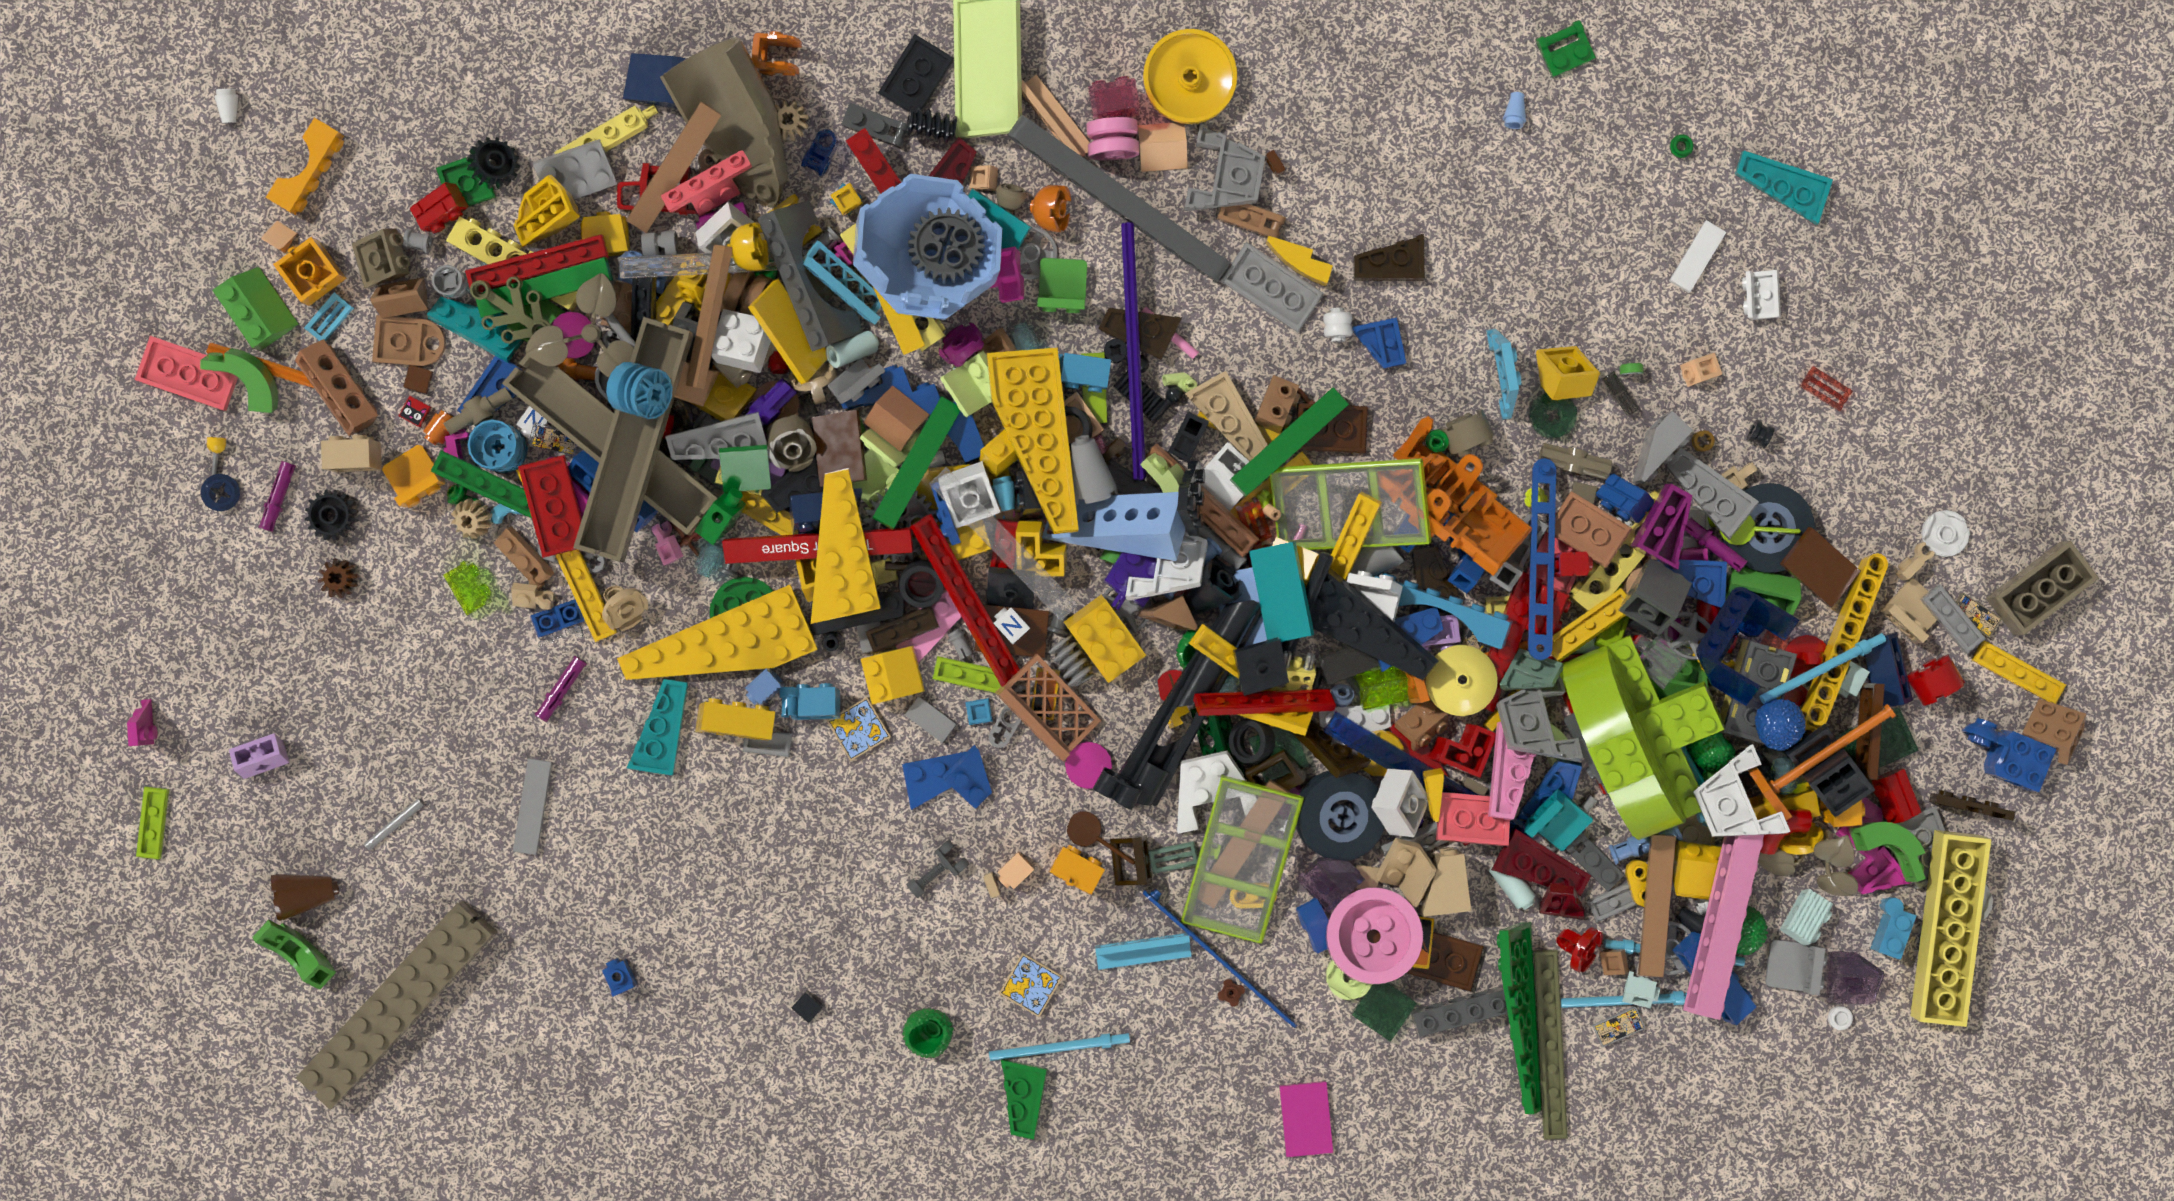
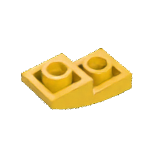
(691, 293)

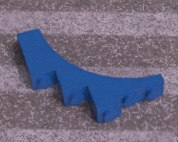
(964, 429)

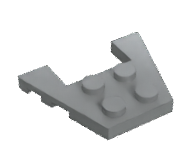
(1236, 175)
(1528, 725)

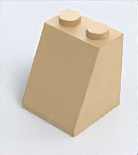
(1449, 887)

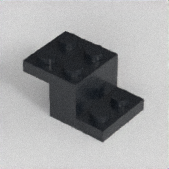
(1835, 779)

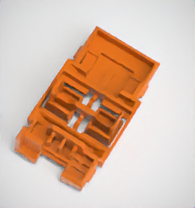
(1485, 527)

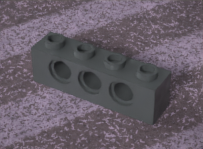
(1459, 1011)

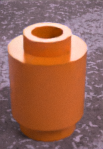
(435, 430)

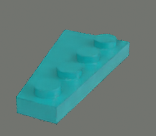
(1789, 185)
(466, 323)
(661, 733)

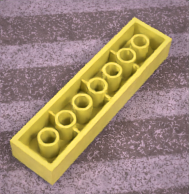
(1950, 928)

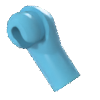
(499, 512)

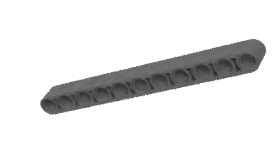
(1118, 198)

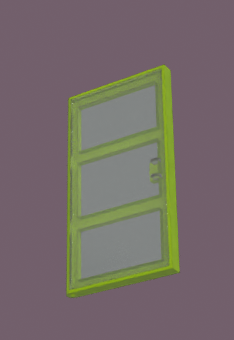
(1320, 498)
(1242, 859)

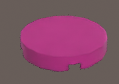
(571, 325)
(1087, 763)

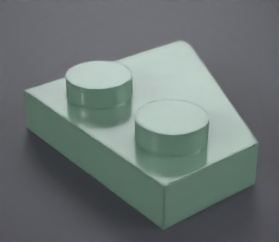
(1530, 673)

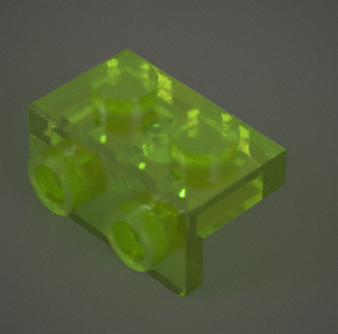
(468, 587)
(1382, 688)

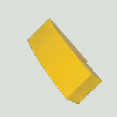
(1299, 260)

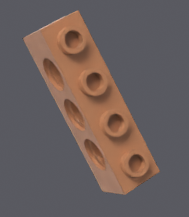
(336, 399)

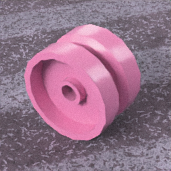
(1112, 138)

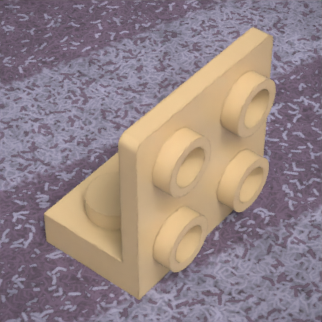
(1909, 612)
(1408, 868)

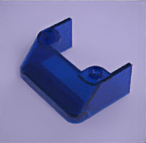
(1745, 614)

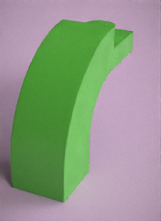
(253, 373)
(1897, 839)
(300, 953)

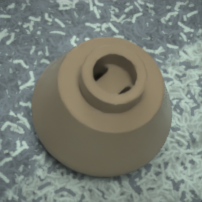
(1010, 196)

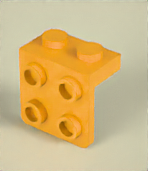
(412, 476)

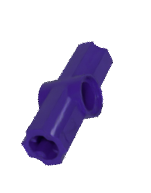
(771, 403)

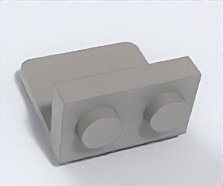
(1796, 966)

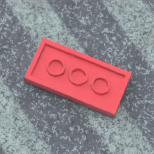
(179, 372)

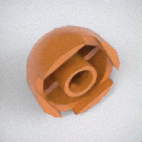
(1049, 206)

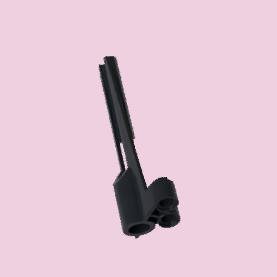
(1152, 766)

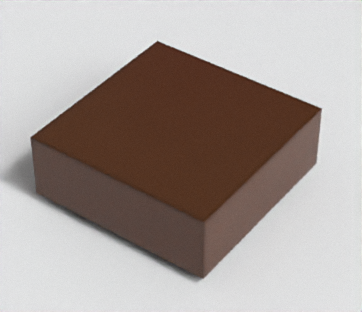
(1274, 163)
(418, 379)

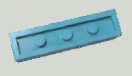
(837, 287)
(1143, 951)

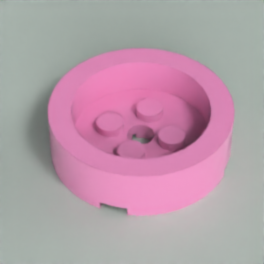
(1399, 936)

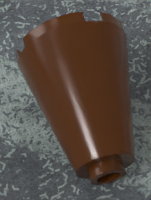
(301, 893)

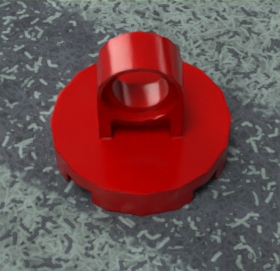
(1808, 651)
(1580, 947)

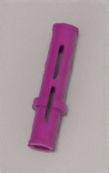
(276, 497)
(1715, 545)
(560, 689)

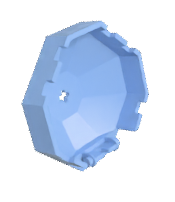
(883, 247)

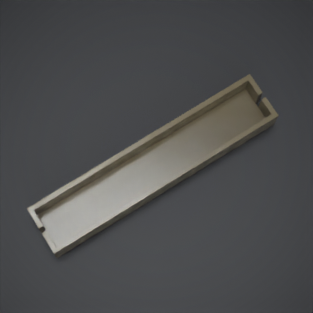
(587, 424)
(631, 451)
(396, 1005)

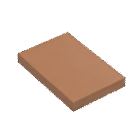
(1589, 529)

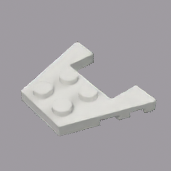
(1171, 574)
(1199, 785)
(1727, 804)

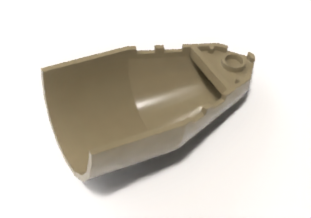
(731, 84)

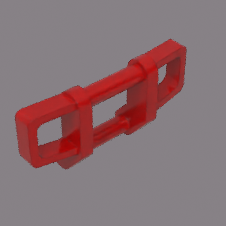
(646, 172)

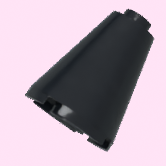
(1216, 588)

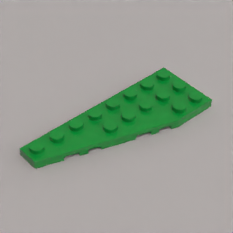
(1519, 991)

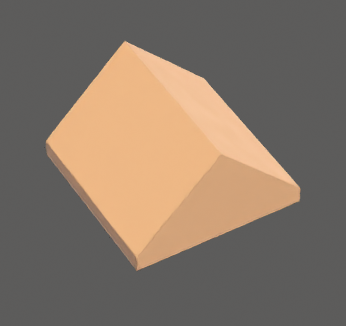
(1162, 146)

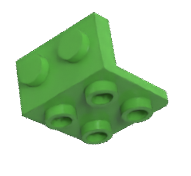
(1062, 284)

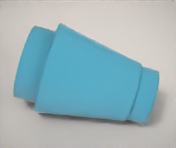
(1004, 492)

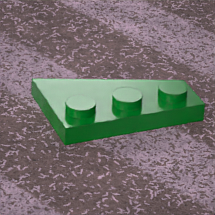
(1024, 1094)

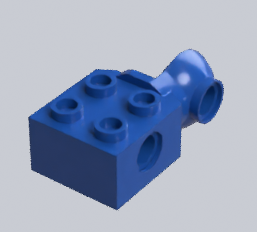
(2012, 755)

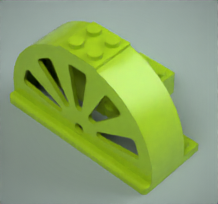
(1638, 736)

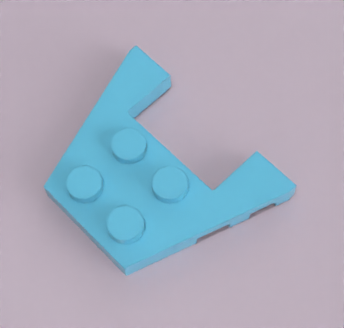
(1508, 376)

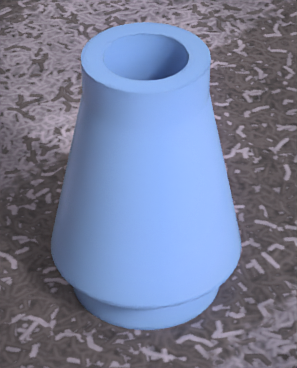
(1515, 111)

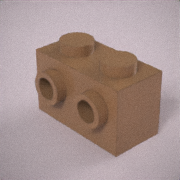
(1276, 404)

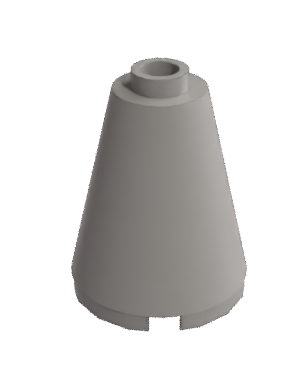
(1090, 472)
(1378, 559)

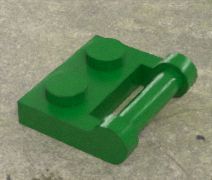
(1569, 56)

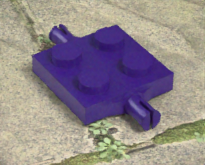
(1128, 566)

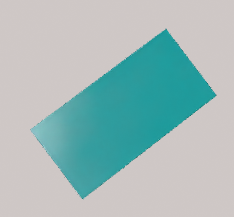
(1281, 592)

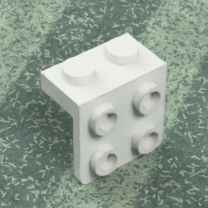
(1380, 591)

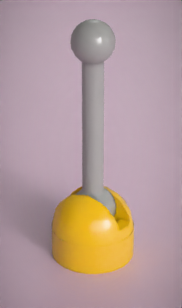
(215, 445)

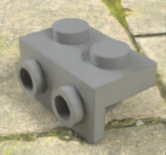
(853, 381)

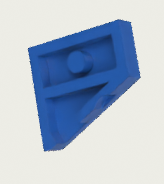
(1382, 342)
(947, 528)
(969, 778)

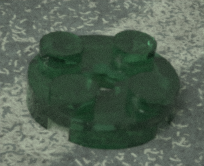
(1555, 428)

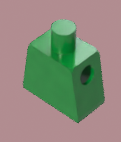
(727, 510)

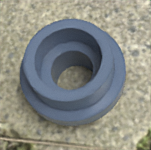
(1342, 701)

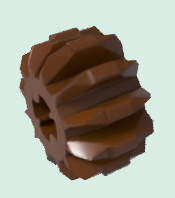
(337, 588)

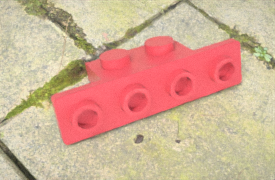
(709, 187)

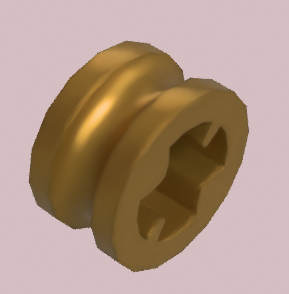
(1695, 444)

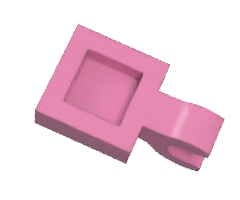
(667, 545)

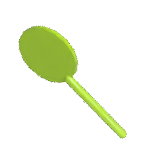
(1748, 529)

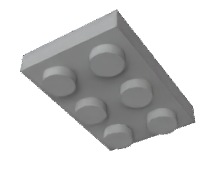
(579, 169)
(1923, 828)

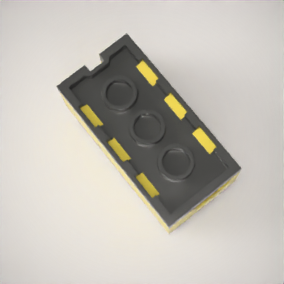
(1765, 667)

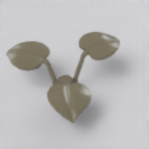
(593, 297)
(1834, 851)

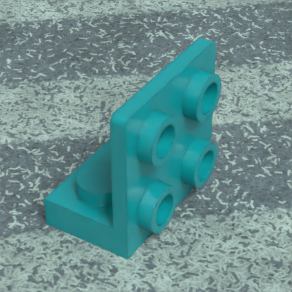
(1558, 820)

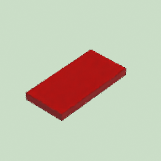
(552, 504)

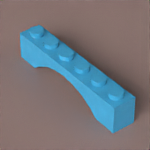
(1487, 627)

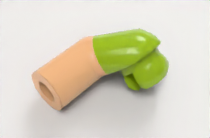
(1269, 510)

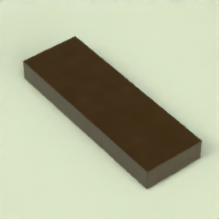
(902, 629)

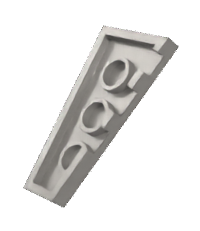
(706, 440)
(1717, 496)

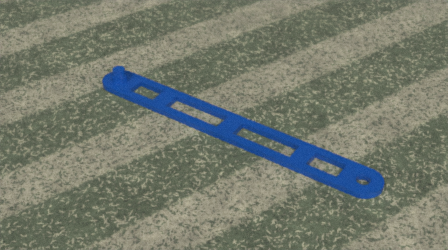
(1543, 473)
(1155, 895)

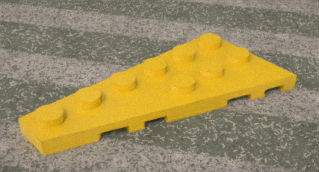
(843, 566)

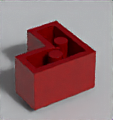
(1467, 755)

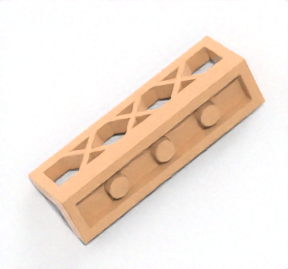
(1054, 115)

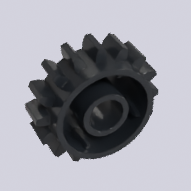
(485, 171)
(343, 518)

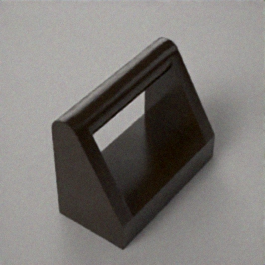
(1289, 781)
(1142, 861)

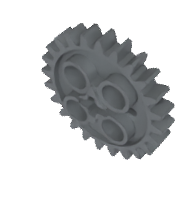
(966, 251)
(915, 508)

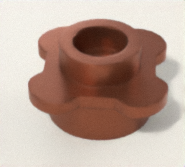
(1230, 986)

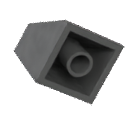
(1655, 597)

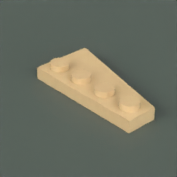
(1227, 412)

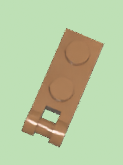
(1252, 219)
(524, 557)

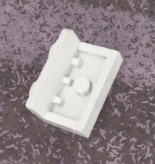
(1762, 295)

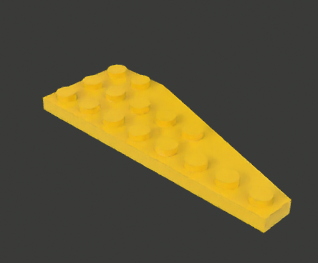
(1032, 411)
(744, 638)

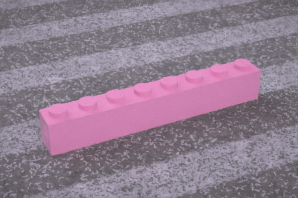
(1723, 925)

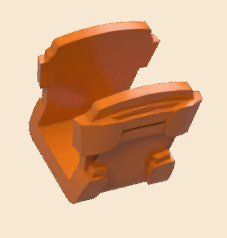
(760, 50)

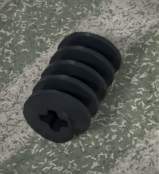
(931, 125)

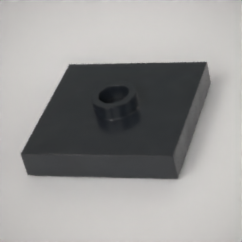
(1008, 589)
(1261, 666)

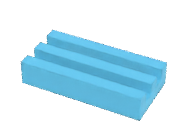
(348, 308)

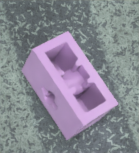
(259, 756)

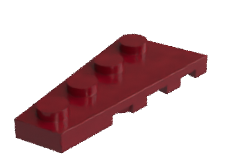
(955, 162)
(1537, 864)

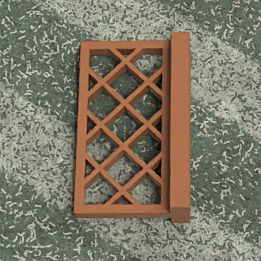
(1034, 722)

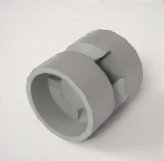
(652, 243)
(450, 282)

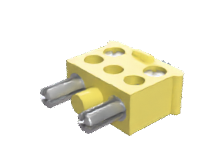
(1299, 672)

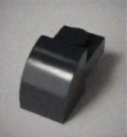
(1188, 436)

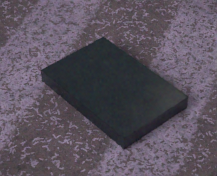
(916, 75)

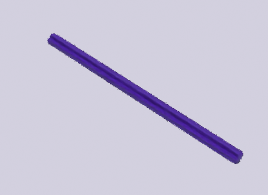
(1133, 350)

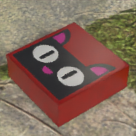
(414, 411)

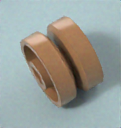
(743, 291)

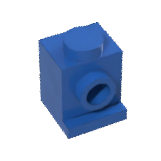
(627, 978)

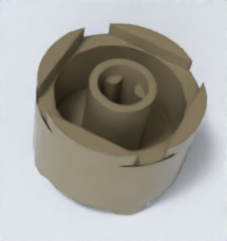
(1468, 432)
(791, 443)

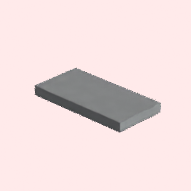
(1272, 287)

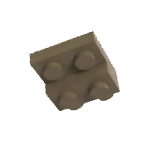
(381, 257)

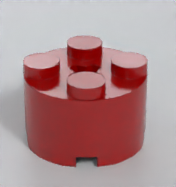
(1935, 680)

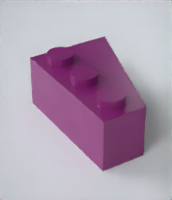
(1665, 526)

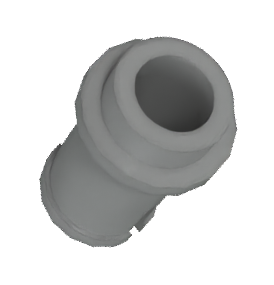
(960, 643)

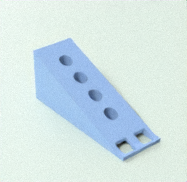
(1129, 524)

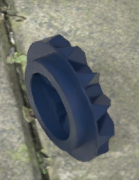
(216, 481)

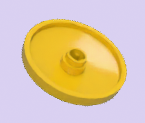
(1190, 76)

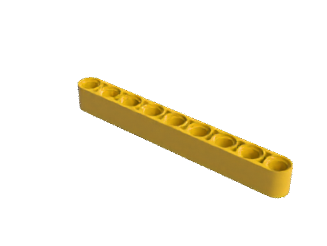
(1840, 637)

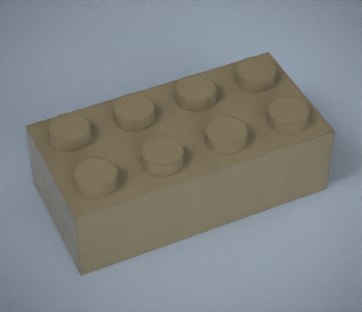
(2042, 588)

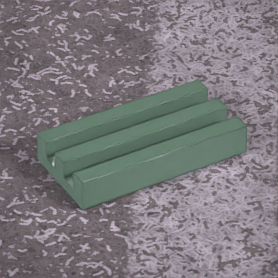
(1172, 857)

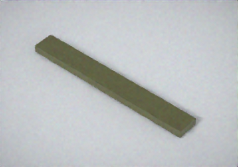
(1550, 1044)

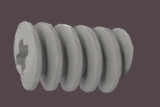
(1071, 662)

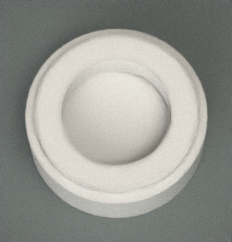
(1840, 1018)

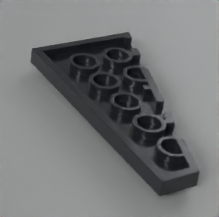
(1360, 624)

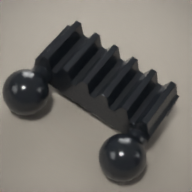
(1153, 404)

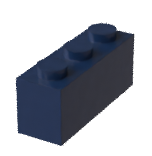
(1888, 668)

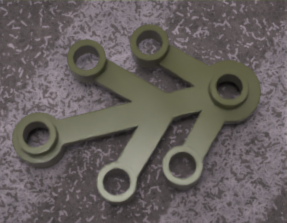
(515, 312)

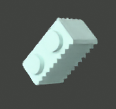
(1807, 917)

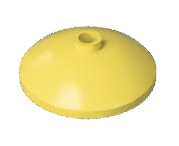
(1462, 698)

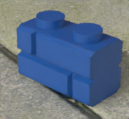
(1624, 498)

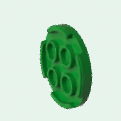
(736, 593)

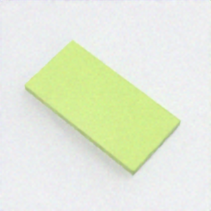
(987, 66)

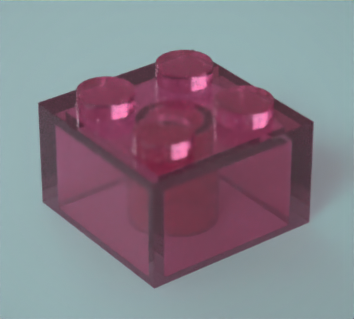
(1113, 98)

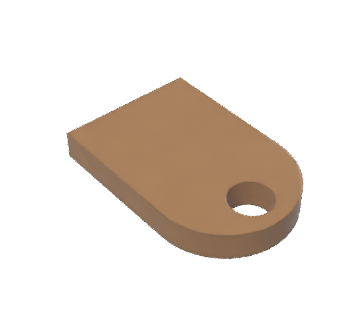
(405, 341)

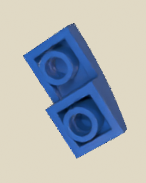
(557, 618)
(1315, 923)

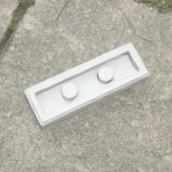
(1697, 256)

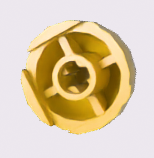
(748, 248)

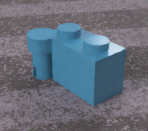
(1084, 371)
(810, 703)
(1893, 928)

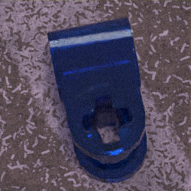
(819, 153)

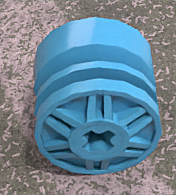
(639, 390)
(488, 437)

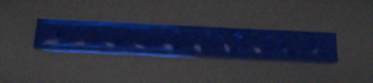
(1392, 757)

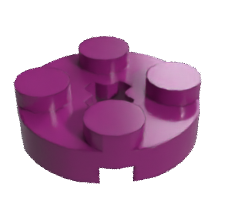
(961, 344)

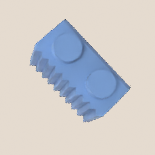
(764, 687)

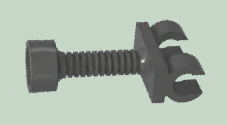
(917, 886)

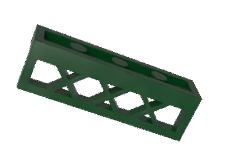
(1219, 728)

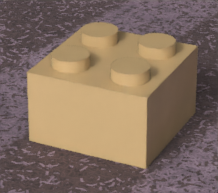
(352, 454)

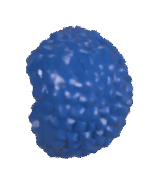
(1780, 724)

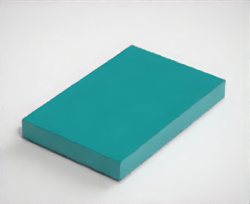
(1013, 228)

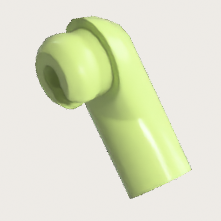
(1180, 379)

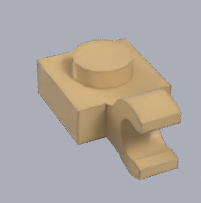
(1737, 477)
(1909, 567)
(528, 597)

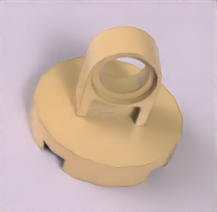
(815, 384)
(623, 608)

